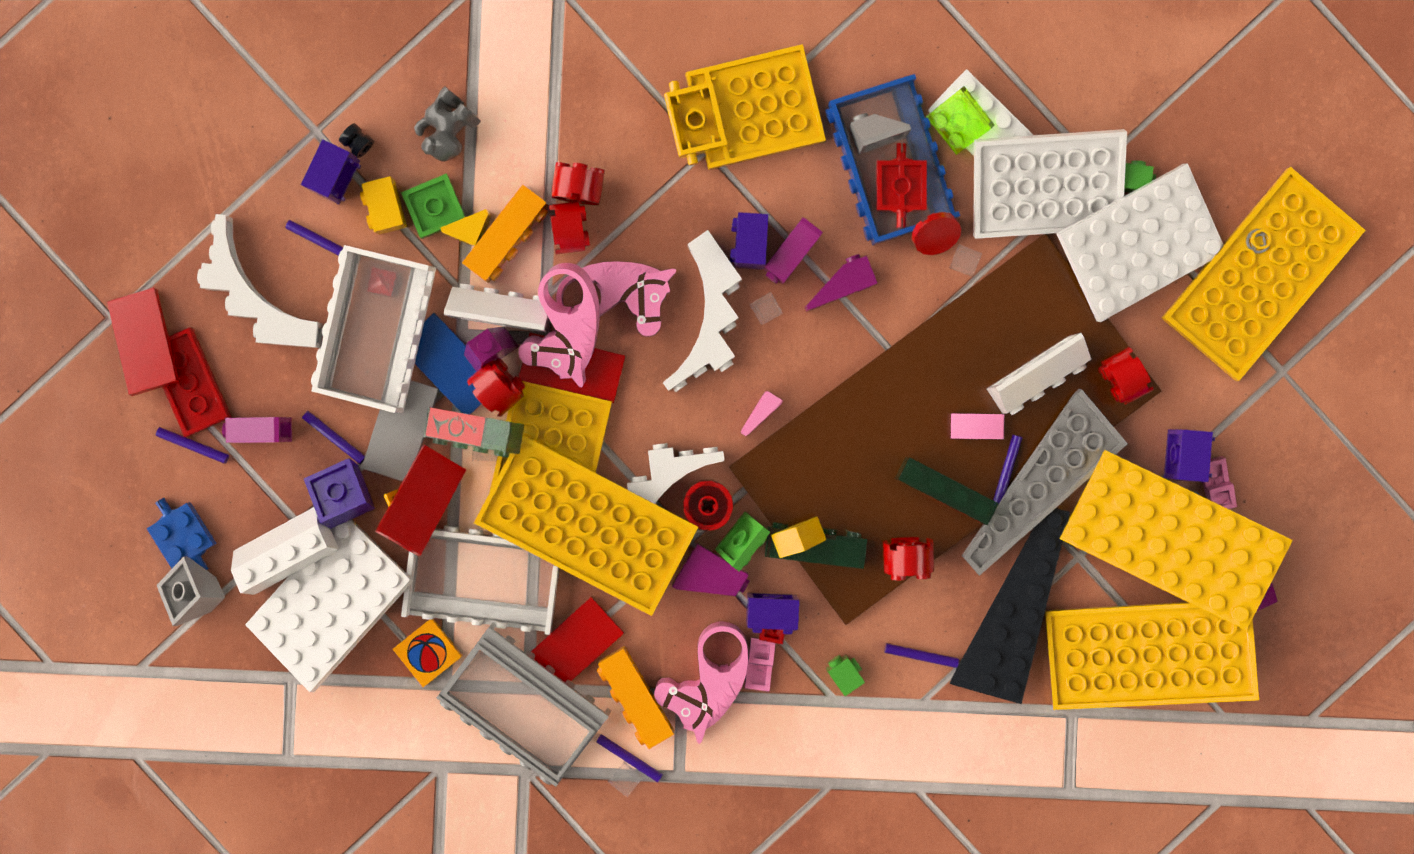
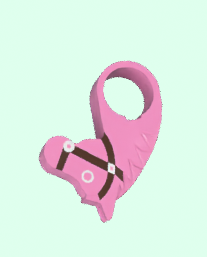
(633, 283)
(575, 333)
(707, 699)

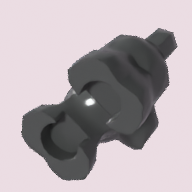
(443, 143)

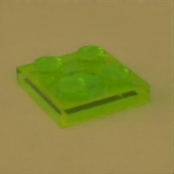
(960, 120)

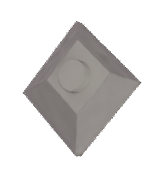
(876, 131)
(189, 591)

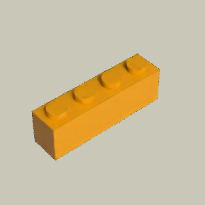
(505, 234)
(636, 698)

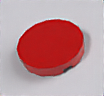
(936, 233)

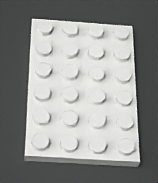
(1045, 181)
(1141, 242)
(329, 606)

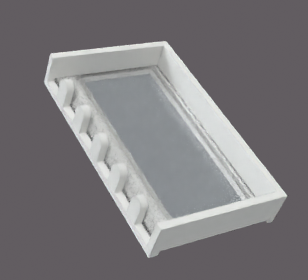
(373, 329)
(480, 582)

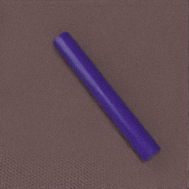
(314, 237)
(333, 437)
(192, 445)
(1007, 468)
(921, 655)
(629, 758)

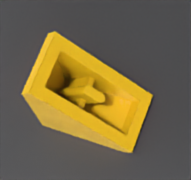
(469, 229)
(798, 537)

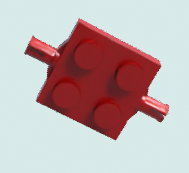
(901, 185)

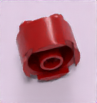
(577, 183)
(568, 227)
(1126, 376)
(496, 387)
(721, 507)
(908, 558)

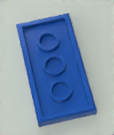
(444, 363)

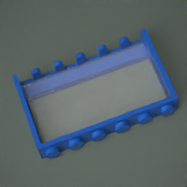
(901, 103)

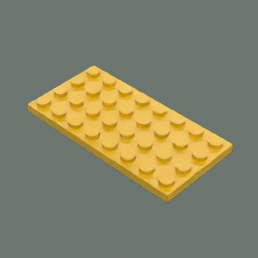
(1248, 296)
(586, 525)
(1176, 539)
(1148, 657)

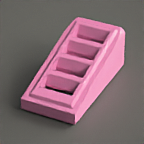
(767, 404)

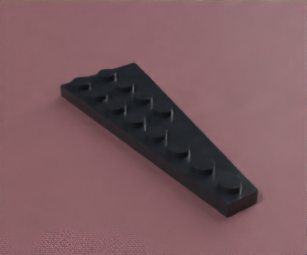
(1007, 638)

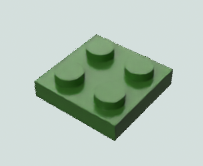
(433, 205)
(742, 541)

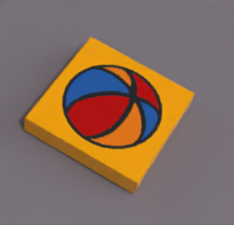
(427, 652)

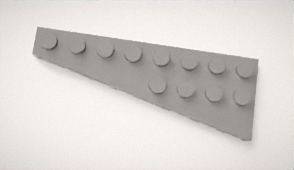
(1048, 477)

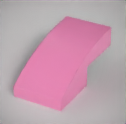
(977, 426)
(1219, 487)
(759, 665)

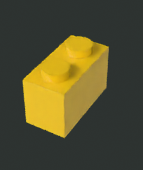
(383, 205)

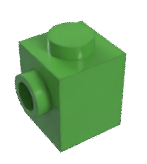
(1137, 175)
(845, 673)

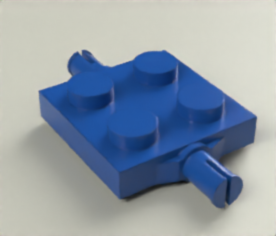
(181, 534)

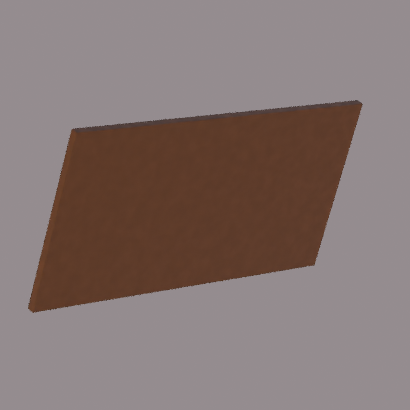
(850, 443)

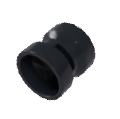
(356, 140)

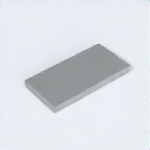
(400, 435)

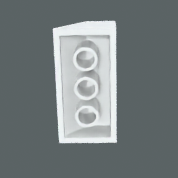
(1005, 122)
(497, 309)
(1040, 373)
(281, 552)

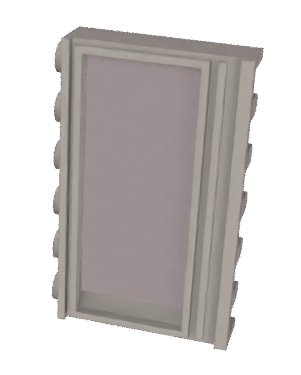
(522, 706)

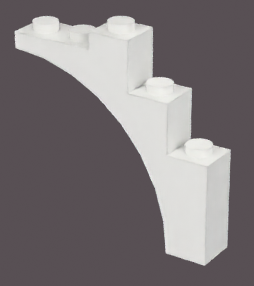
(717, 278)
(245, 301)
(669, 469)

